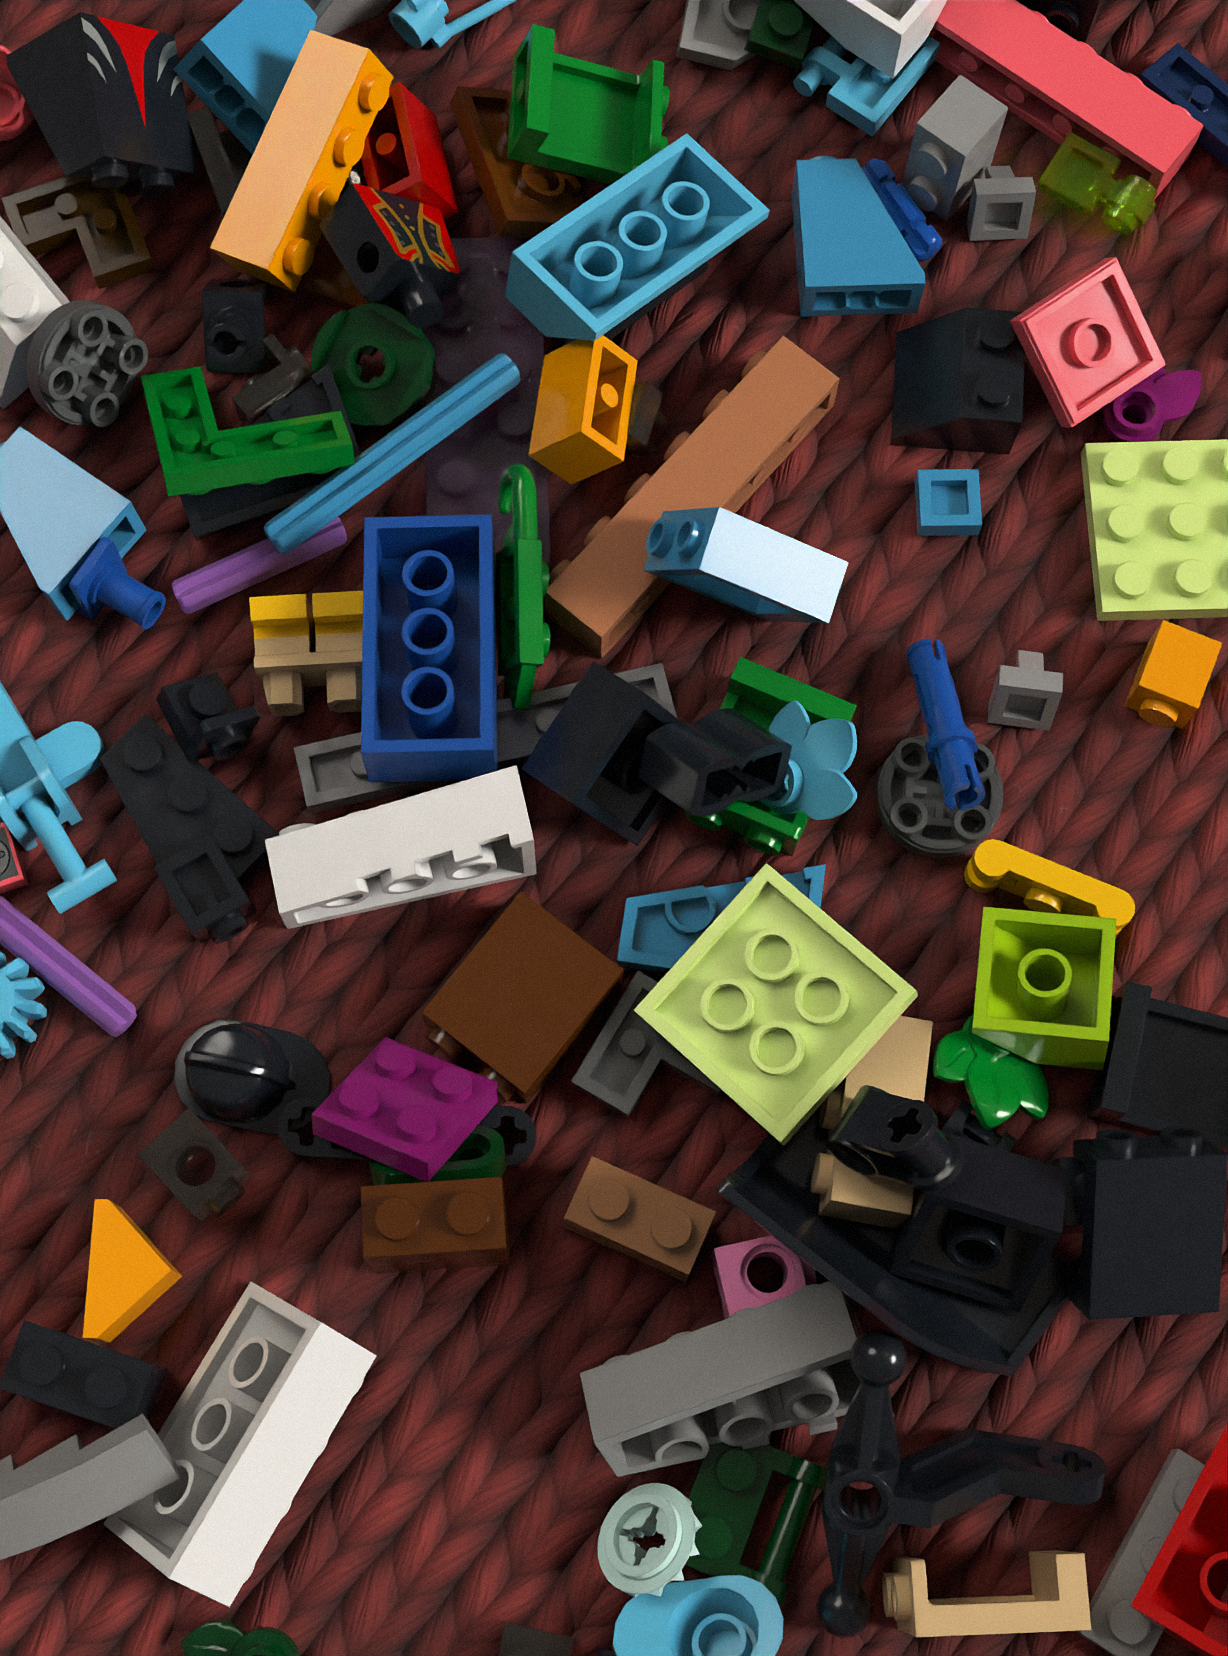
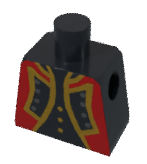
(393, 251)

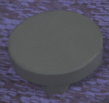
(84, 363)
(914, 808)

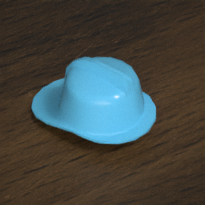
(701, 1619)

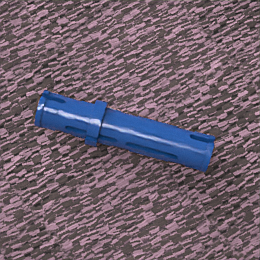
(950, 742)

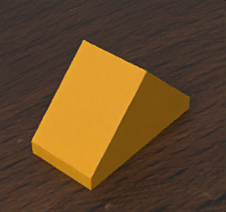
(123, 1273)

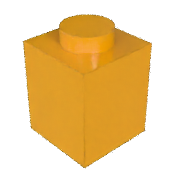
(1172, 675)

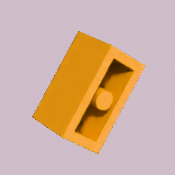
(583, 408)

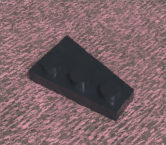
(246, 503)
(182, 801)

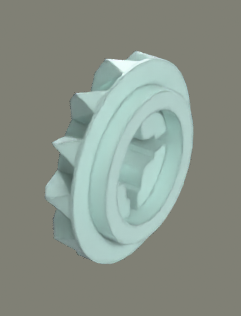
(642, 1513)

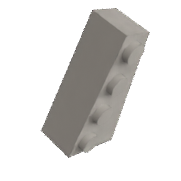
(727, 1382)

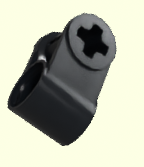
(895, 1141)

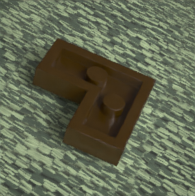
(78, 211)

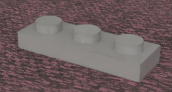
(1113, 1622)

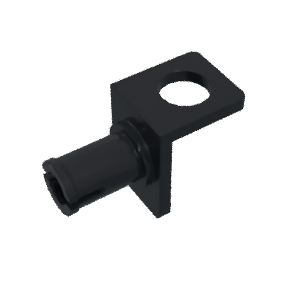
(234, 325)

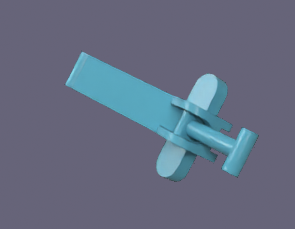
(36, 798)

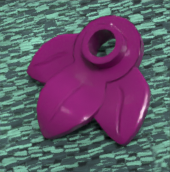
(1153, 400)

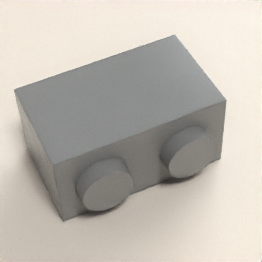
(953, 147)

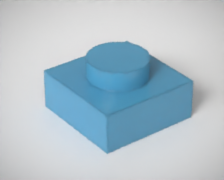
(948, 502)

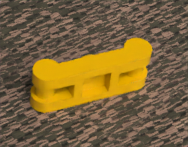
(1045, 883)

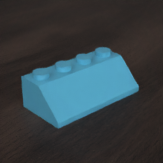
(630, 243)

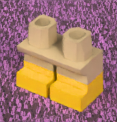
(286, 652)

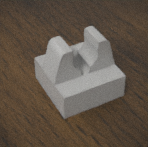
(1000, 205)
(1025, 693)

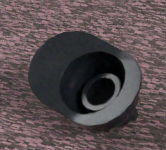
(248, 1074)

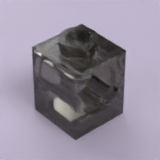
(176, 1146)

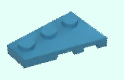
(667, 923)

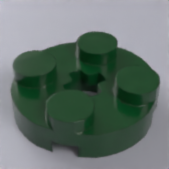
(406, 359)

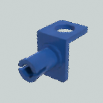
(105, 582)

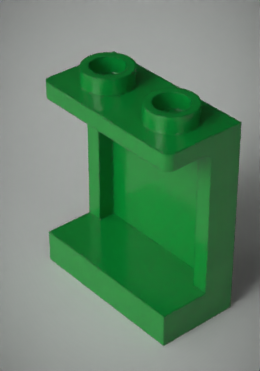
(583, 113)
(760, 696)

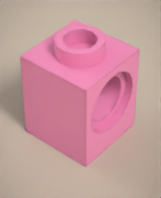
(731, 1275)

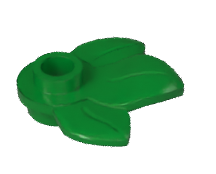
(993, 1077)

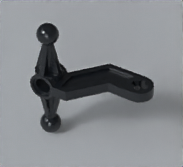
(923, 1485)

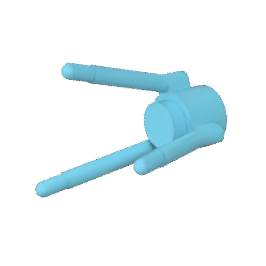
(424, 20)

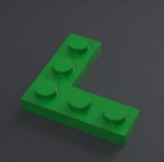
(202, 458)

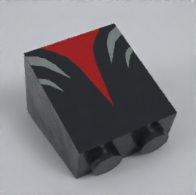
(109, 102)

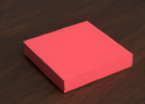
(1088, 342)

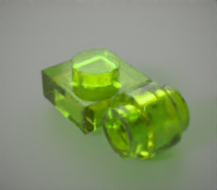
(1085, 174)

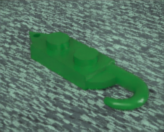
(520, 588)

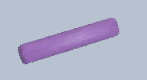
(250, 567)
(64, 971)

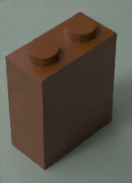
(521, 999)
(435, 1225)

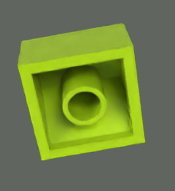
(1046, 985)

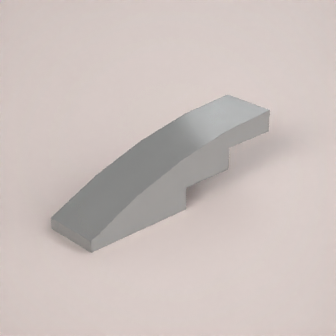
(79, 1484)

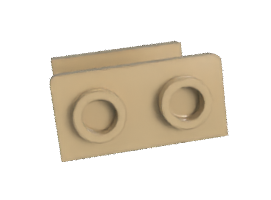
(1056, 1602)

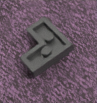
(629, 1055)

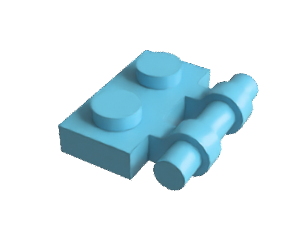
(859, 89)

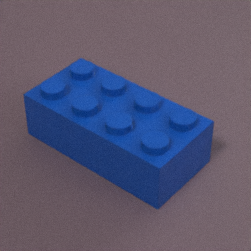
(429, 648)

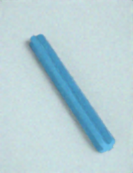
(392, 453)

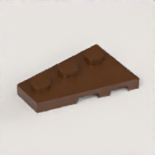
(518, 194)

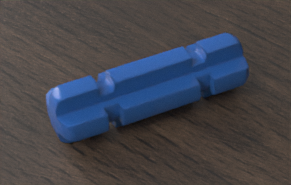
(905, 213)

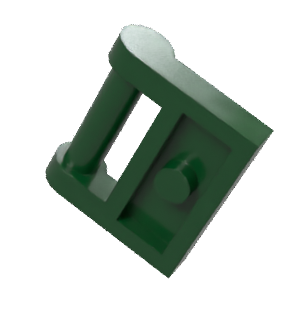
(728, 1499)

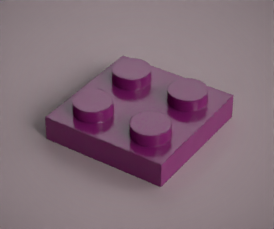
(405, 1109)

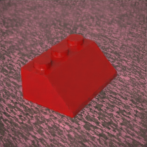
(1189, 1577)

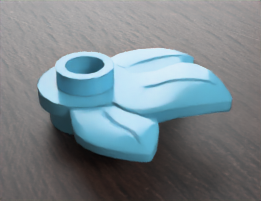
(815, 764)

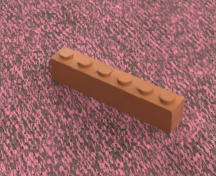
(715, 466)

